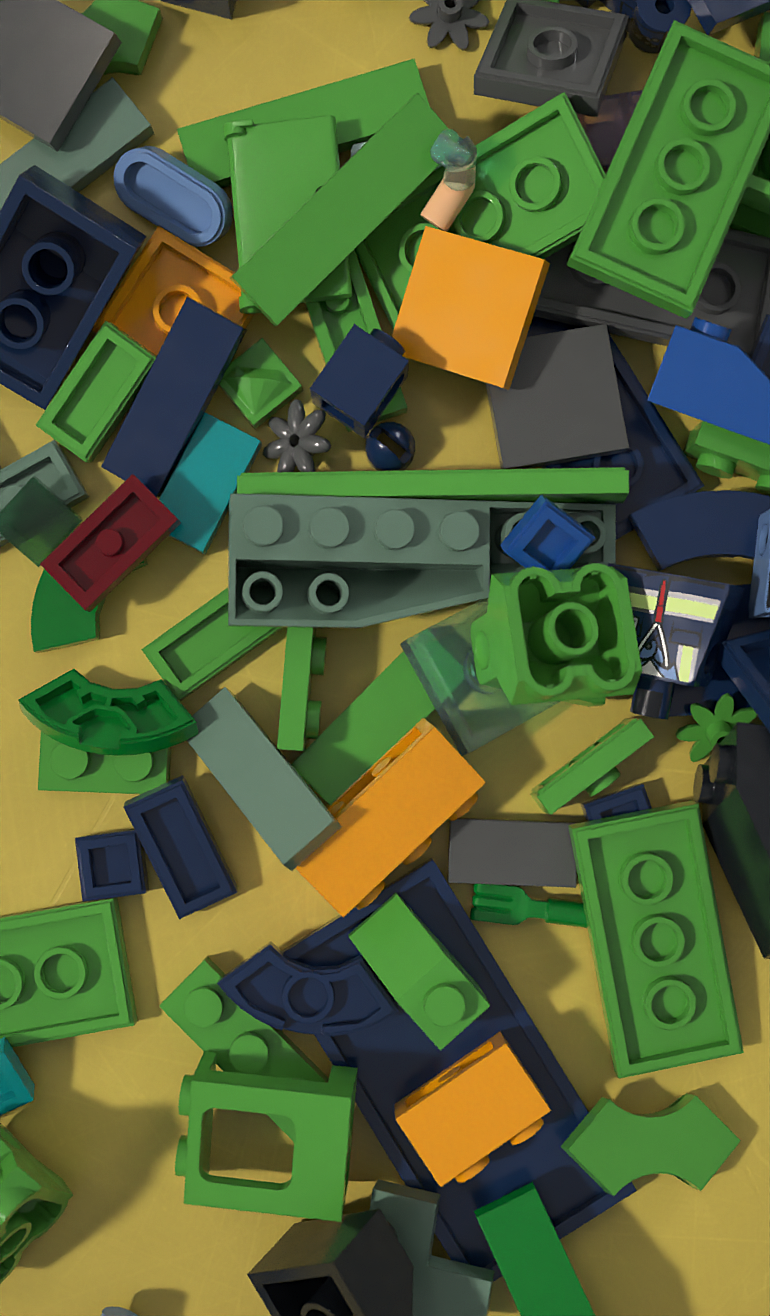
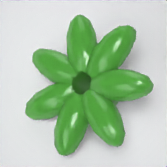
(711, 726)

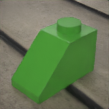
(419, 971)

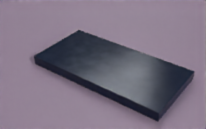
(400, 1057)

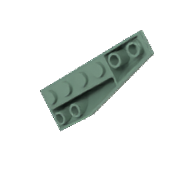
(375, 557)

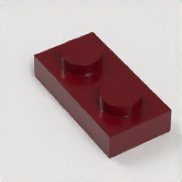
(110, 543)

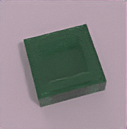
(37, 521)

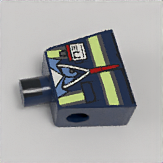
(677, 632)

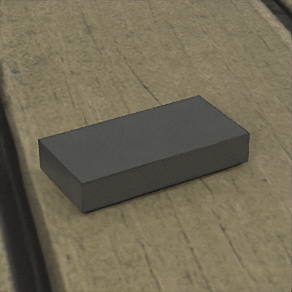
(511, 853)

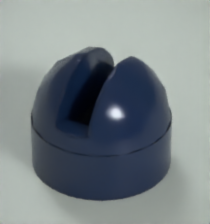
(380, 456)

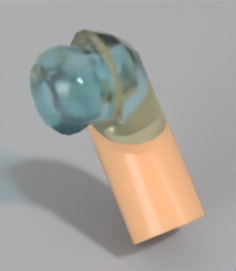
(459, 178)

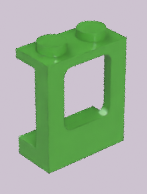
(321, 1140)

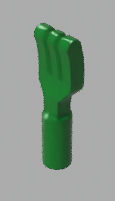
(512, 906)

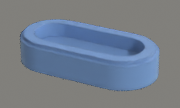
(173, 195)

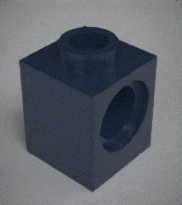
(361, 379)

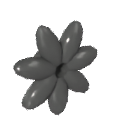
(450, 17)
(297, 439)

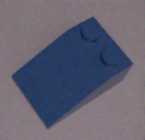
(55, 279)

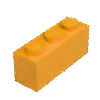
(391, 817)

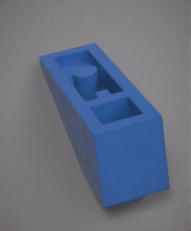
(713, 381)

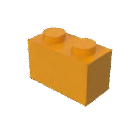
(472, 1111)

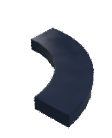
(700, 526)

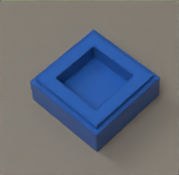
(547, 538)

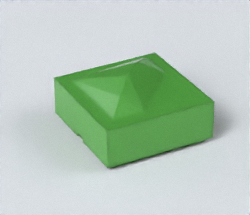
(259, 383)

